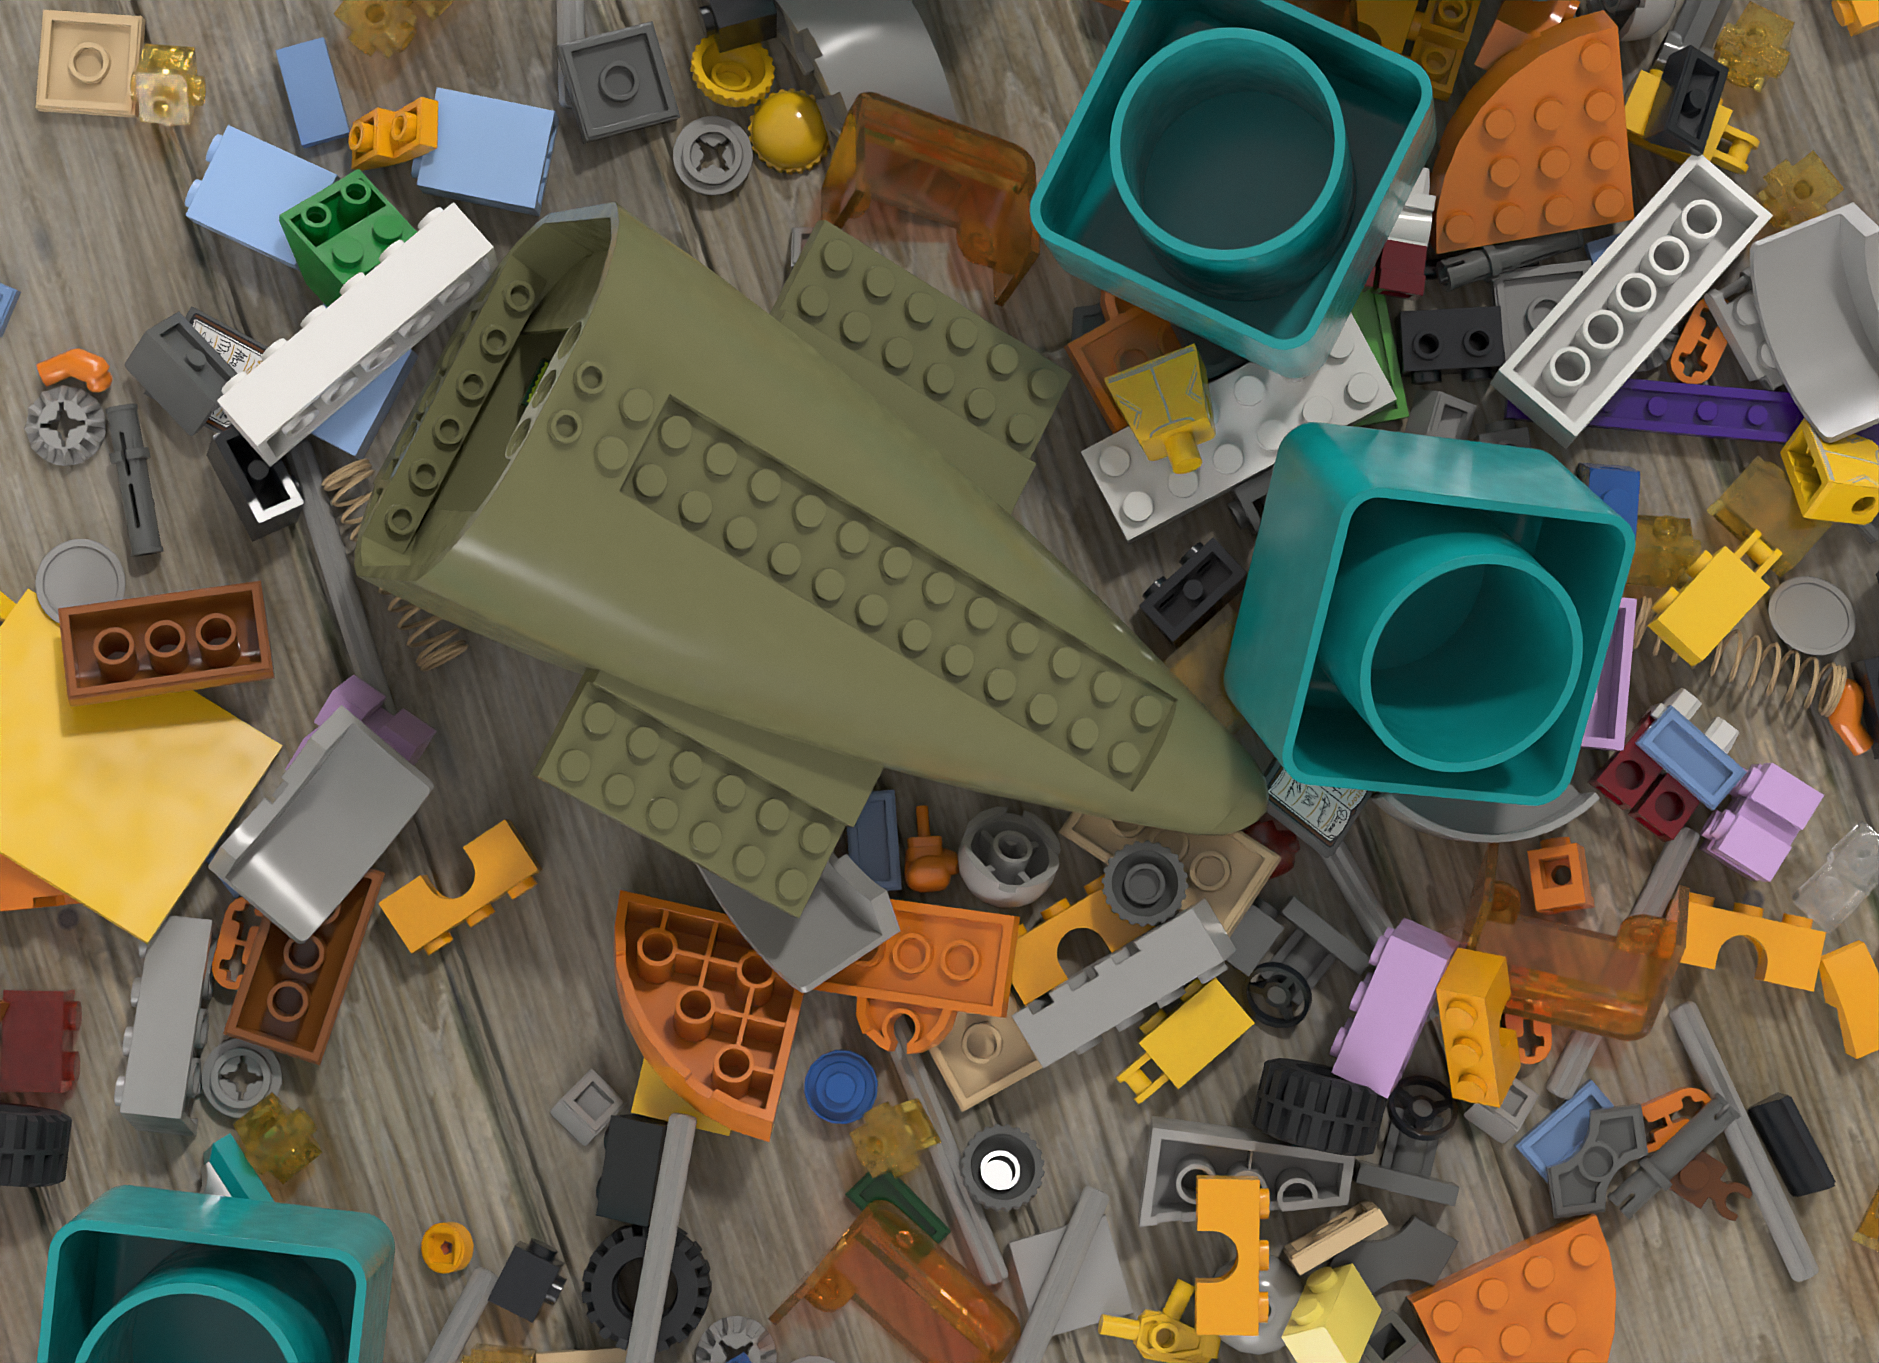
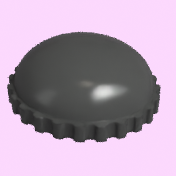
(1144, 883)
(1002, 1168)

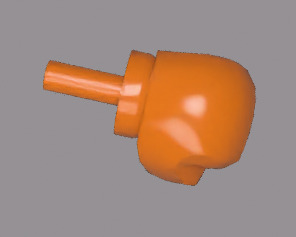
(926, 861)

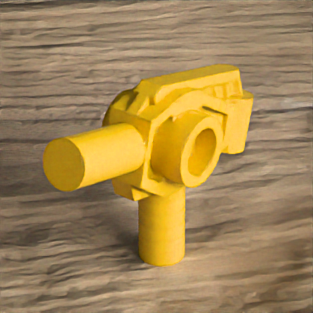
(1162, 1334)

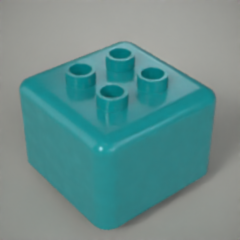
(1237, 172)
(1426, 615)
(215, 1282)

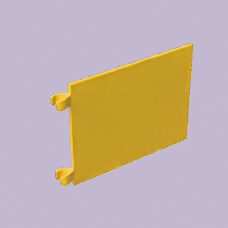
(116, 793)

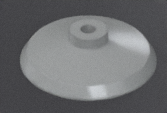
(78, 575)
(1812, 615)

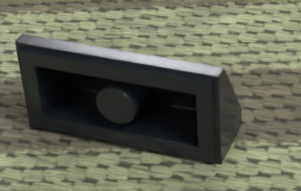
(1686, 101)
(1791, 1145)

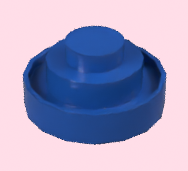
(841, 1086)

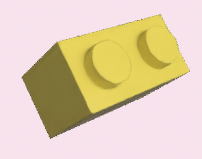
(1332, 1317)

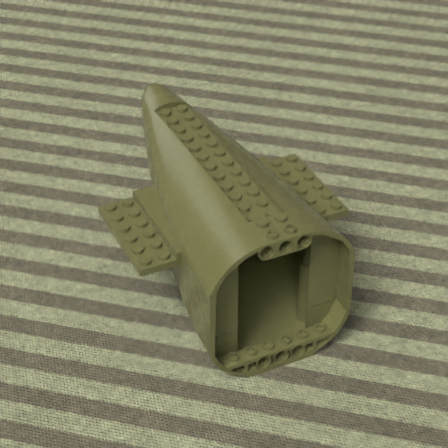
(775, 553)

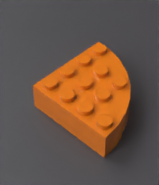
(1537, 143)
(705, 1009)
(1528, 1302)

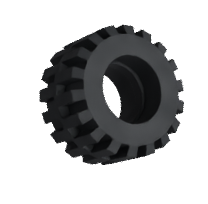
(1317, 1108)
(33, 1145)
(610, 1311)

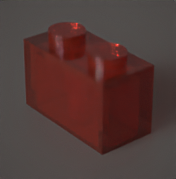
(39, 1040)

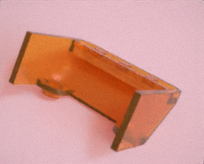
(939, 174)
(1575, 973)
(909, 1290)

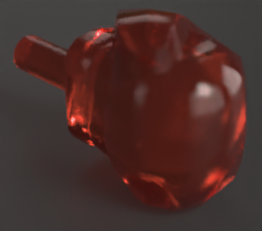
(1279, 841)

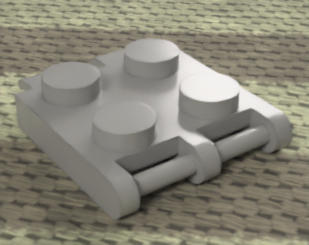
(1743, 330)

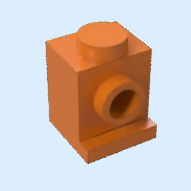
(1544, 863)

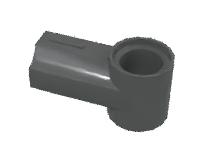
(1695, 26)

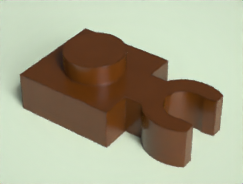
(1702, 1181)

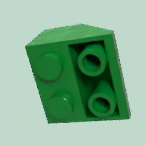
(342, 233)

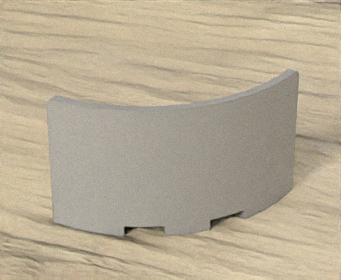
(864, 49)
(1822, 317)
(1482, 820)
(326, 827)
(837, 927)

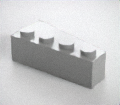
(1125, 983)
(168, 1027)
(1183, 1148)

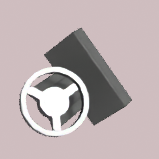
(1300, 965)
(1412, 1145)

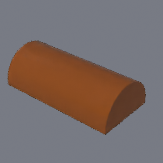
(165, 643)
(296, 989)

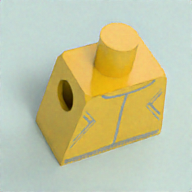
(1167, 406)
(1833, 478)

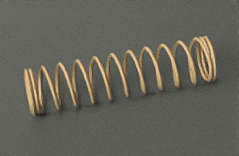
(347, 478)
(1832, 689)

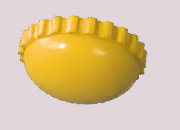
(733, 76)
(789, 132)

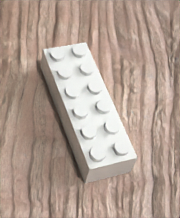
(1630, 299)
(359, 333)
(1251, 418)

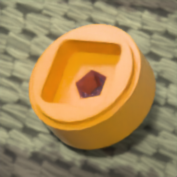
(447, 1247)

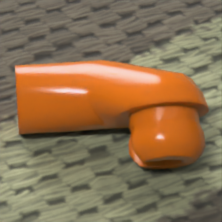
(77, 364)
(1847, 719)

